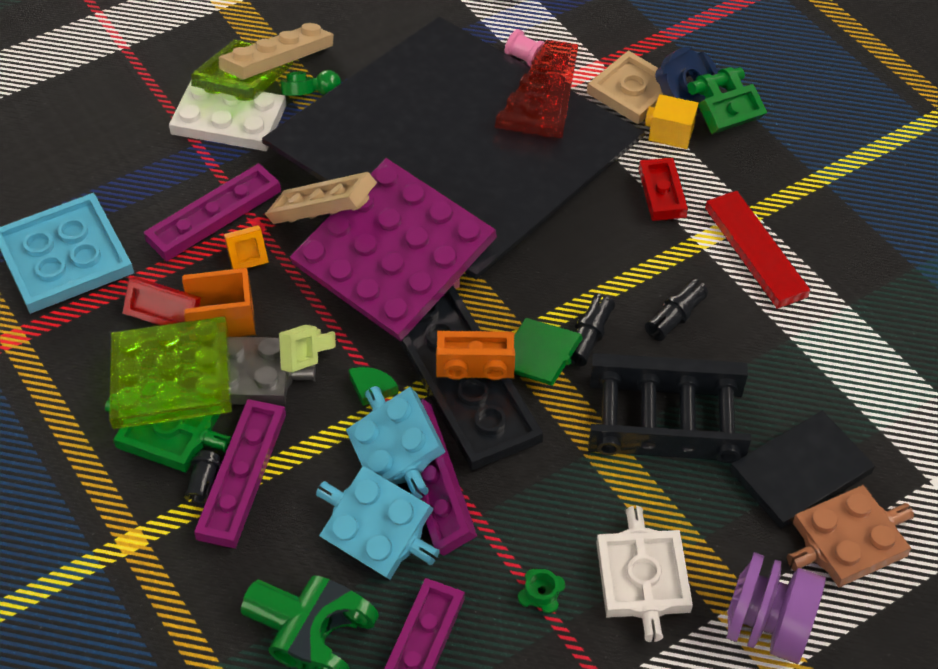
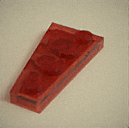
(543, 93)

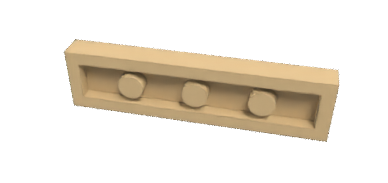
(275, 51)
(322, 198)

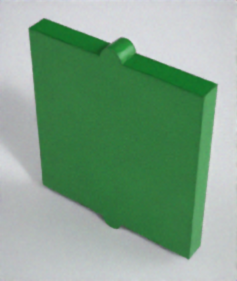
(543, 350)

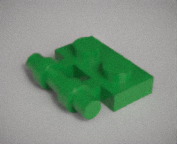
(727, 109)

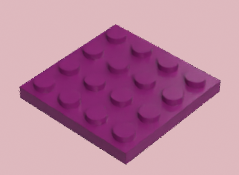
(395, 250)

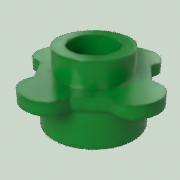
(542, 579)

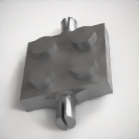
(258, 372)

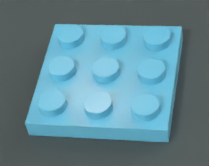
(63, 252)

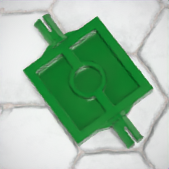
(171, 442)

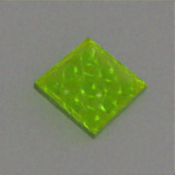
(169, 372)

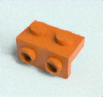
(475, 354)

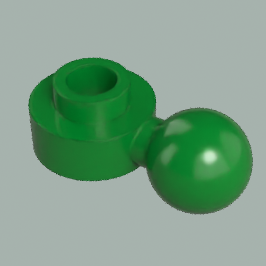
(298, 84)

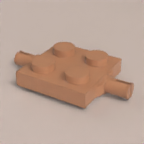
(850, 536)

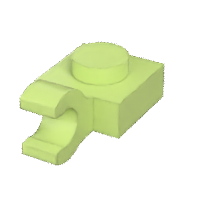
(301, 346)

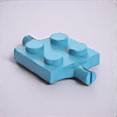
(396, 439)
(377, 522)

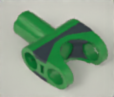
(307, 620)

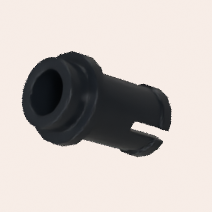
(204, 472)

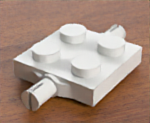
(643, 574)

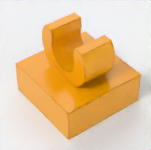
(246, 248)

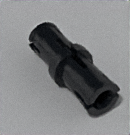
(676, 310)
(592, 327)

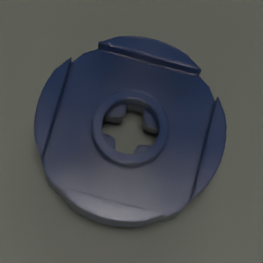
(680, 65)

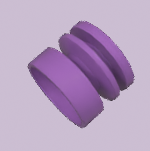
(775, 608)

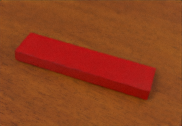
(757, 249)

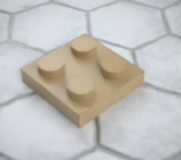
(627, 87)

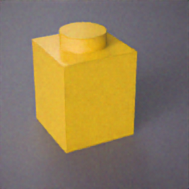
(671, 121)

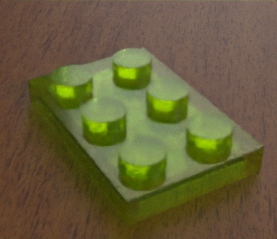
(217, 81)

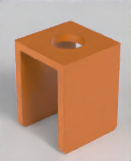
(222, 295)

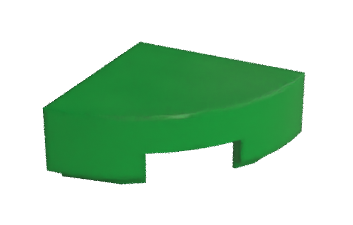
(365, 377)

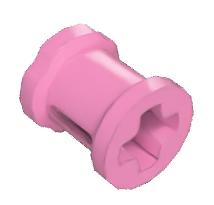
(522, 46)

